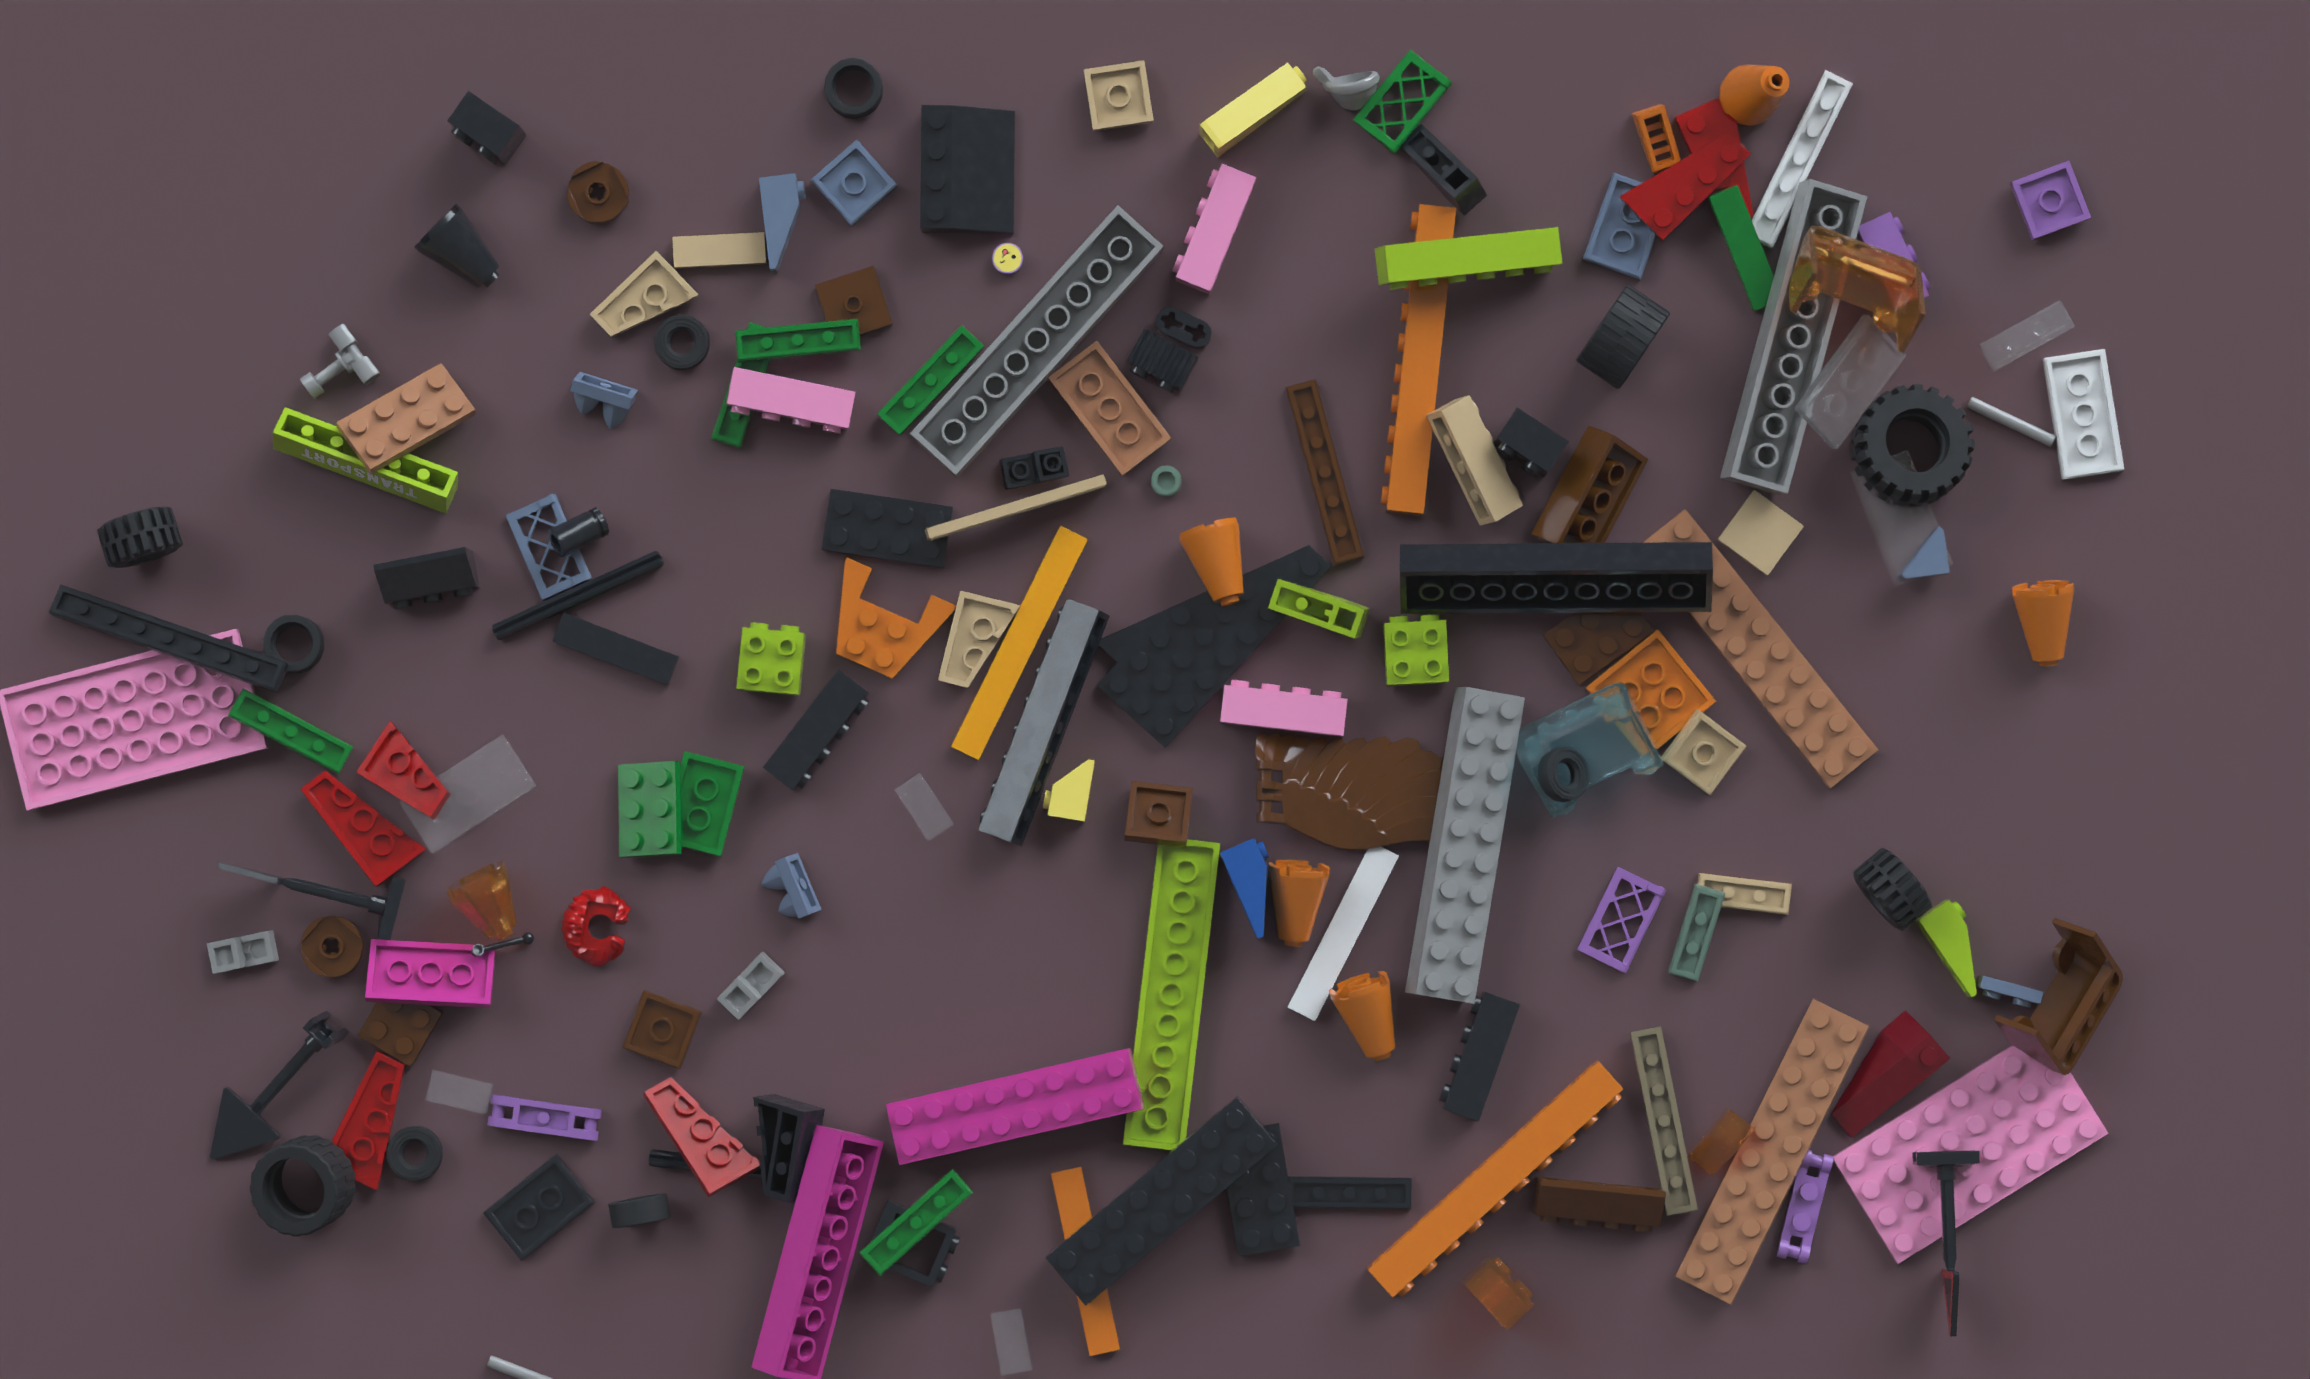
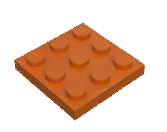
(1660, 686)

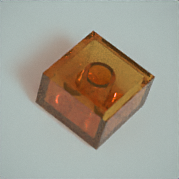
(1497, 1292)

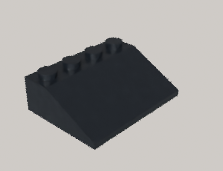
(967, 170)

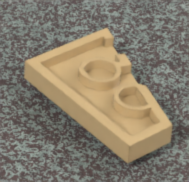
(643, 296)
(973, 635)

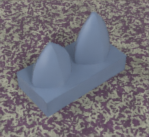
(616, 397)
(791, 875)

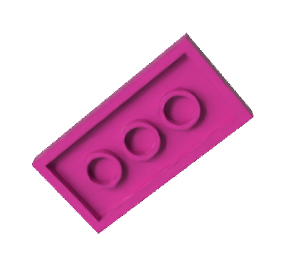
(429, 974)

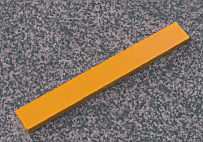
(1019, 642)

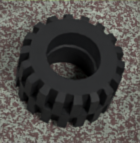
(139, 537)
(1892, 889)

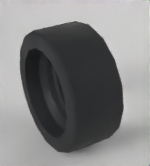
(857, 65)
(314, 631)
(639, 1210)

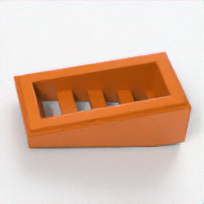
(1664, 123)

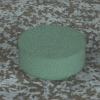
(1166, 481)

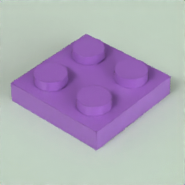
(2050, 200)

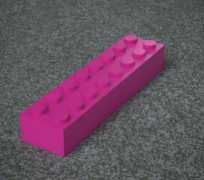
(1015, 1106)
(817, 1254)

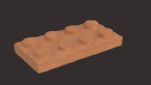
(1109, 408)
(405, 418)

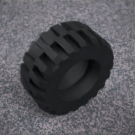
(1935, 414)

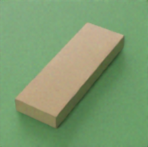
(719, 250)
(1750, 893)

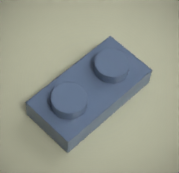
(1996, 988)

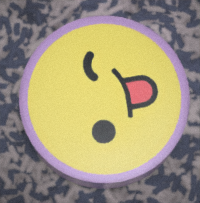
(1007, 258)

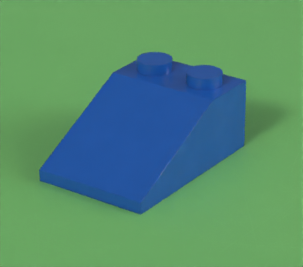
(1248, 873)

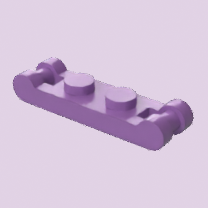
(544, 1117)
(1804, 1208)

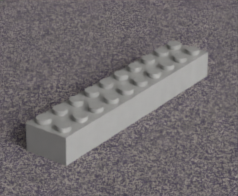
(1037, 341)
(1787, 350)
(1465, 844)

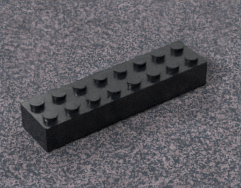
(1161, 1200)

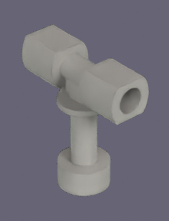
(348, 358)

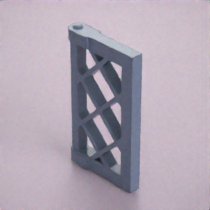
(523, 542)

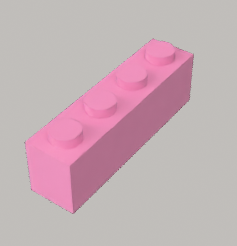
(1215, 228)
(791, 399)
(1283, 710)

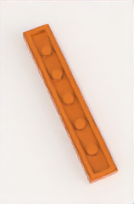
(1075, 1212)

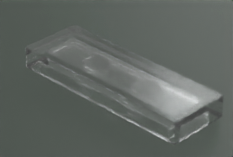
(2026, 336)

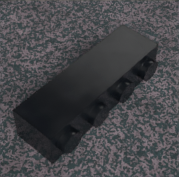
(816, 730)
(1480, 1056)

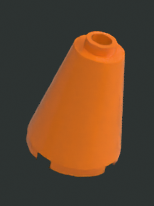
(1753, 92)
(1217, 558)
(2045, 617)
(1296, 897)
(1367, 1012)

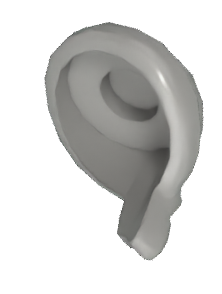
(1349, 90)

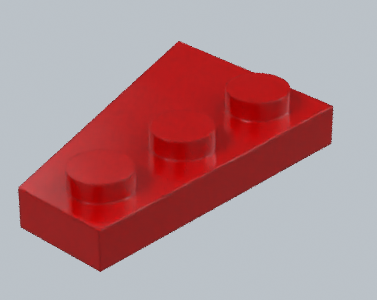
(403, 773)

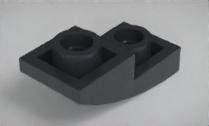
(1034, 468)

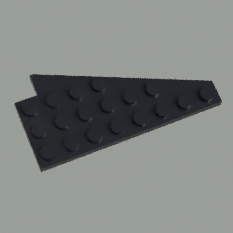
(1187, 652)

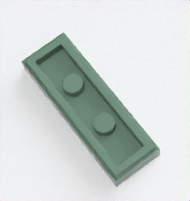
(1696, 932)

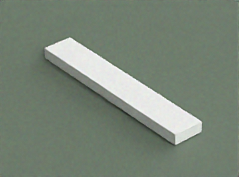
(1799, 156)
(1343, 932)

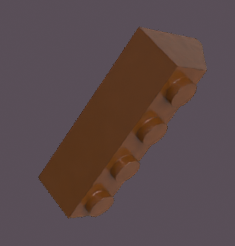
(1591, 490)
(1598, 1202)

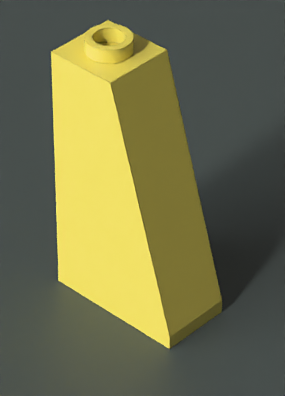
(1252, 109)

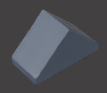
(1929, 559)

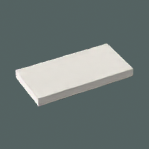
(2083, 414)

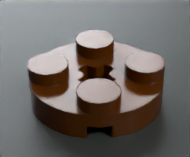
(581, 185)
(314, 946)

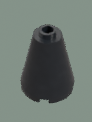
(459, 249)

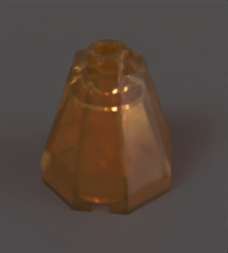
(487, 900)

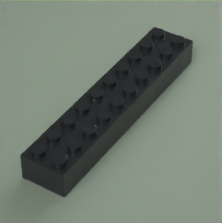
(1556, 578)

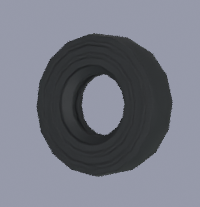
(668, 329)
(1548, 774)
(433, 1149)

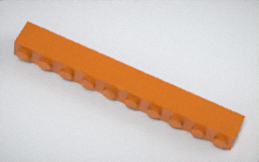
(1417, 375)
(1495, 1178)

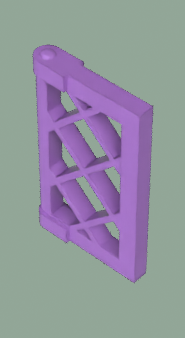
(1596, 924)

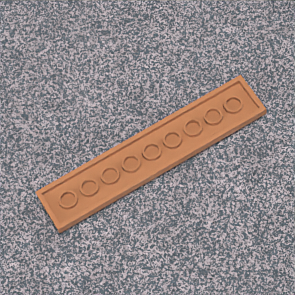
(1774, 666)
(1772, 1152)

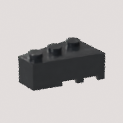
(786, 1139)

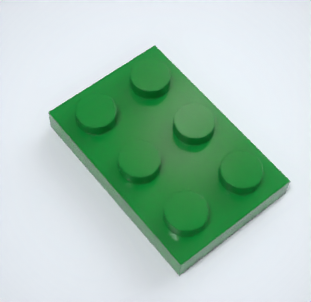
(707, 801)
(649, 809)

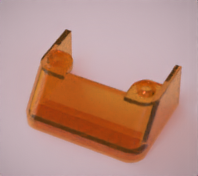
(1860, 276)

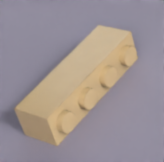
(1474, 460)

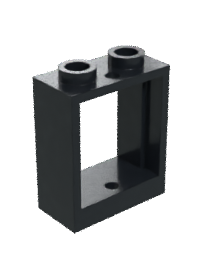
(949, 1245)

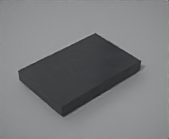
(539, 1207)

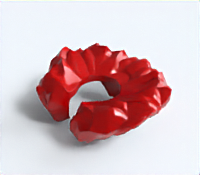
(576, 926)

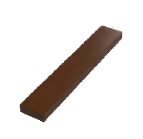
(1324, 472)

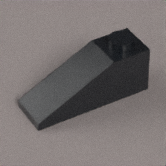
(1444, 170)

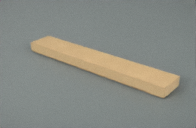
(1015, 507)

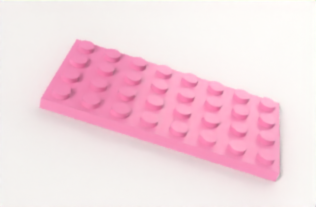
(122, 725)
(2006, 1109)

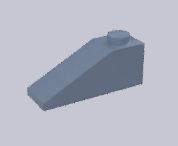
(780, 212)

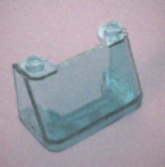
(1602, 729)

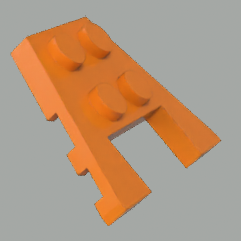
(877, 635)

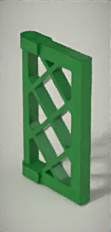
(1395, 78)

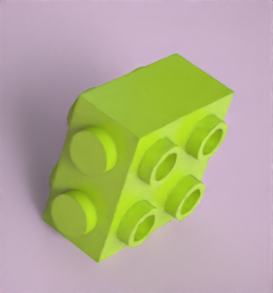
(1416, 651)
(771, 659)

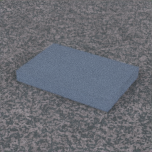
(1619, 236)

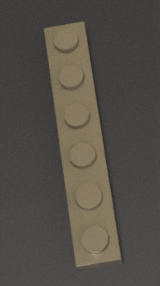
(1663, 1120)

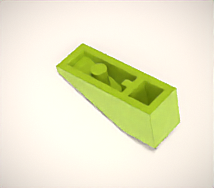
(1319, 608)
(1950, 939)

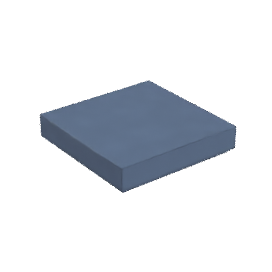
(854, 183)

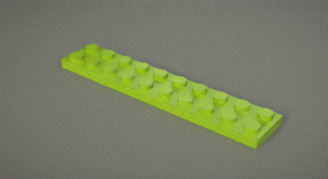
(1172, 992)

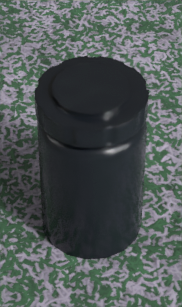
(578, 532)

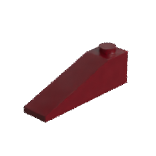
(1893, 1067)

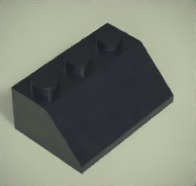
(427, 577)

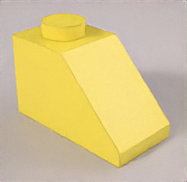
(1071, 794)

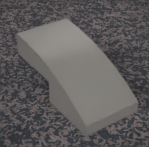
(242, 951)
(750, 985)

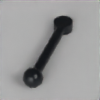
(478, 949)

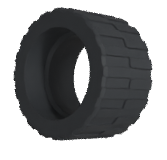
(1623, 336)
(274, 1205)

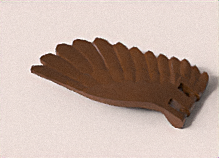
(1349, 792)

